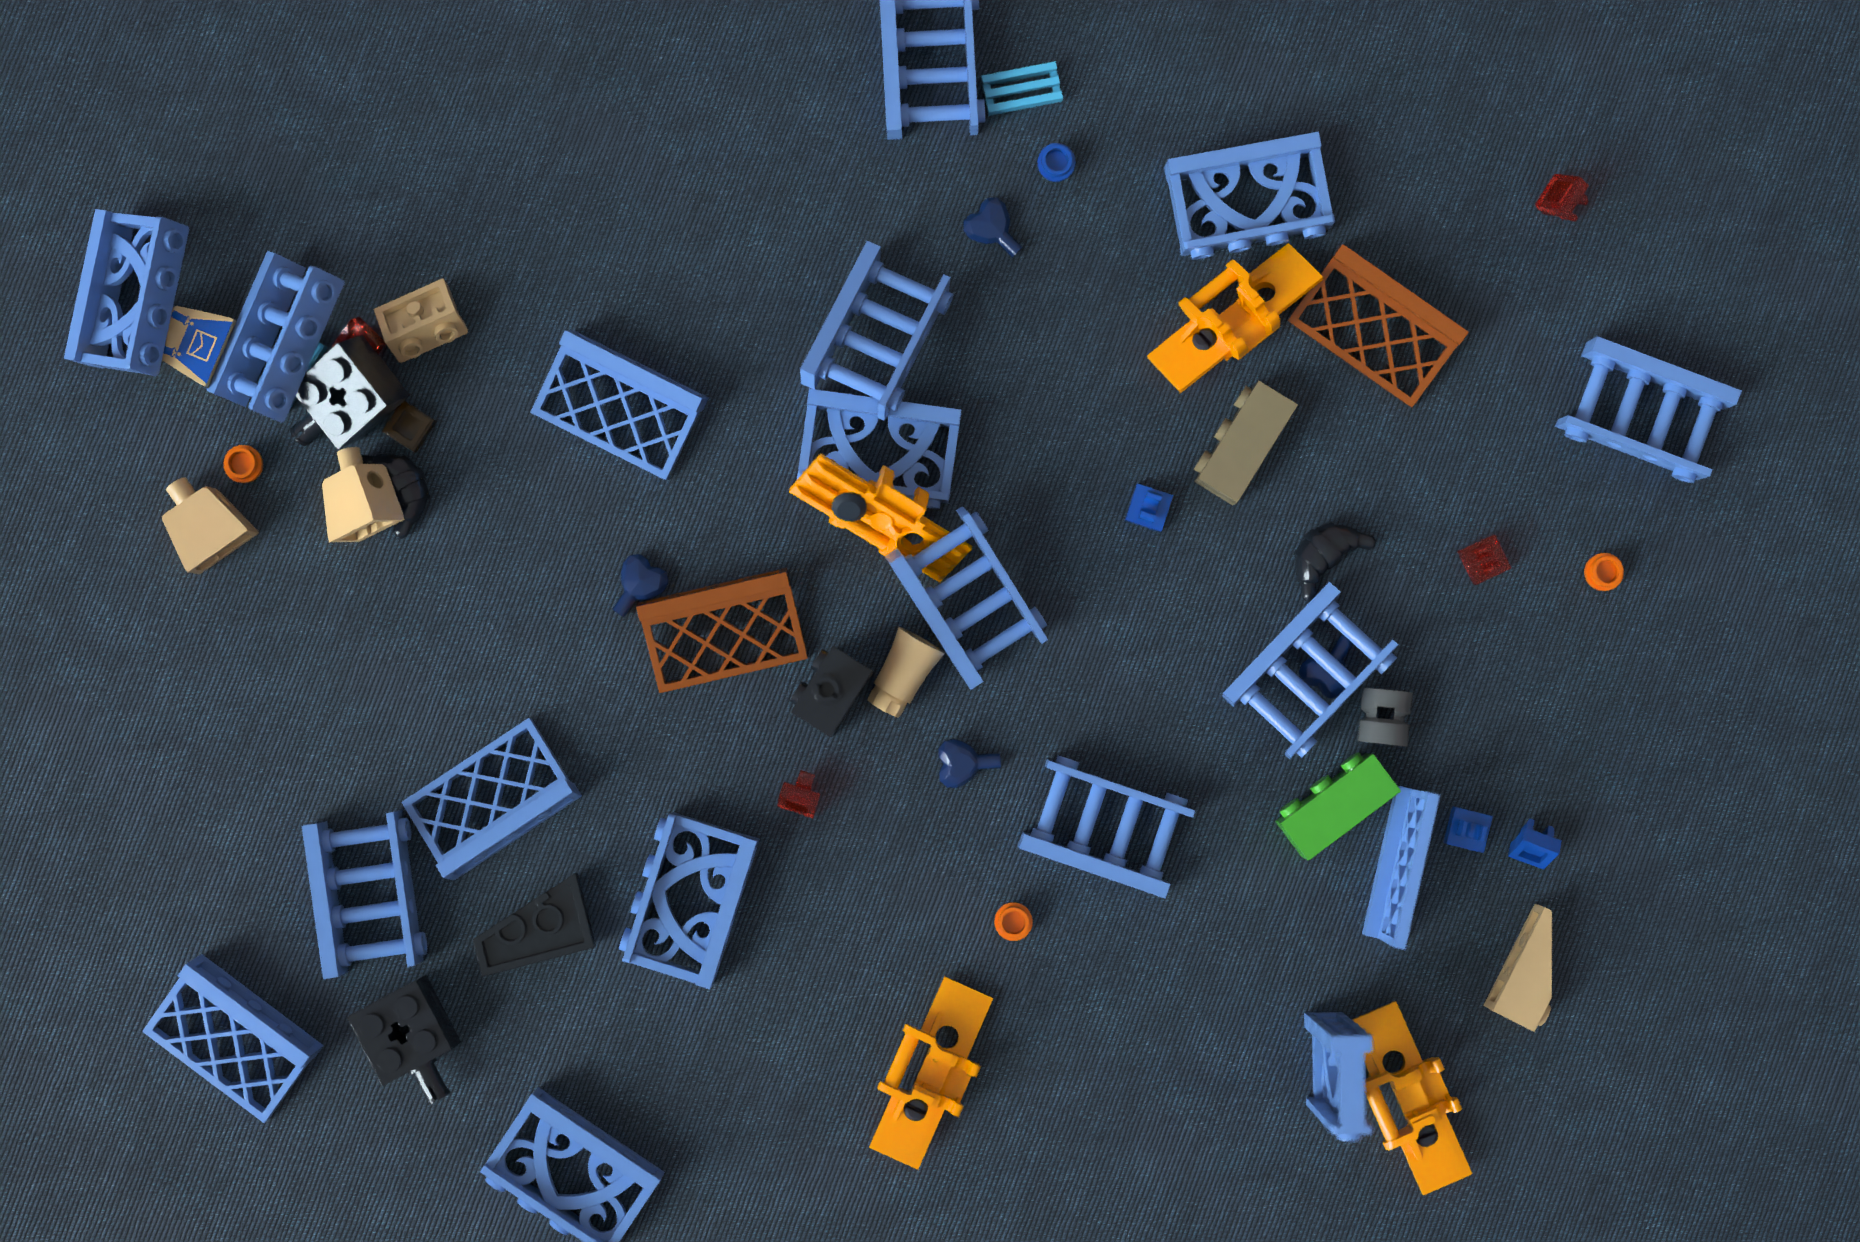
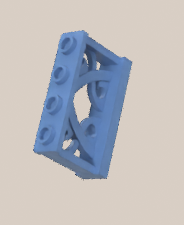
(1282, 153)
(106, 266)
(924, 418)
(705, 950)
(1338, 1073)
(556, 1120)

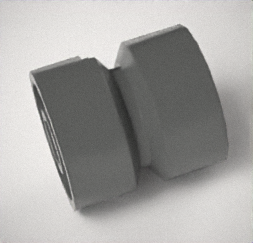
(1385, 730)

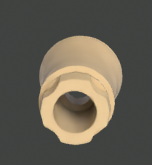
(903, 672)

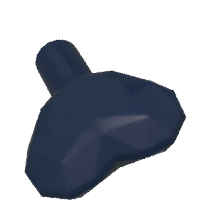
(992, 226)
(639, 583)
(1316, 675)
(962, 762)

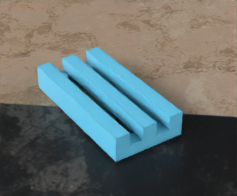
(1018, 74)

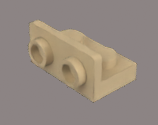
(420, 321)

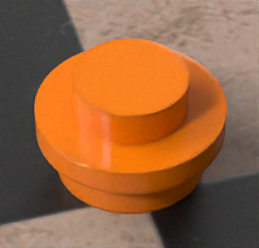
(243, 464)
(1604, 571)
(1013, 921)

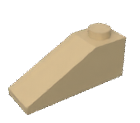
(1526, 977)

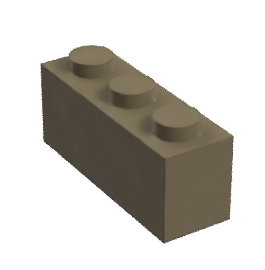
(1244, 442)

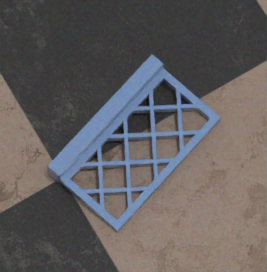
(632, 374)
(509, 826)
(1400, 866)
(245, 1009)

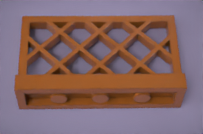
(1398, 299)
(713, 598)

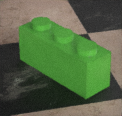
(1336, 804)

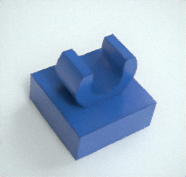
(1148, 507)
(1467, 829)
(1535, 847)

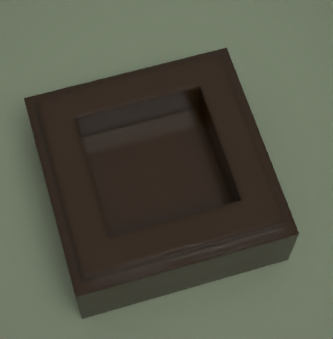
(409, 426)

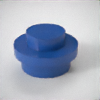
(1056, 162)

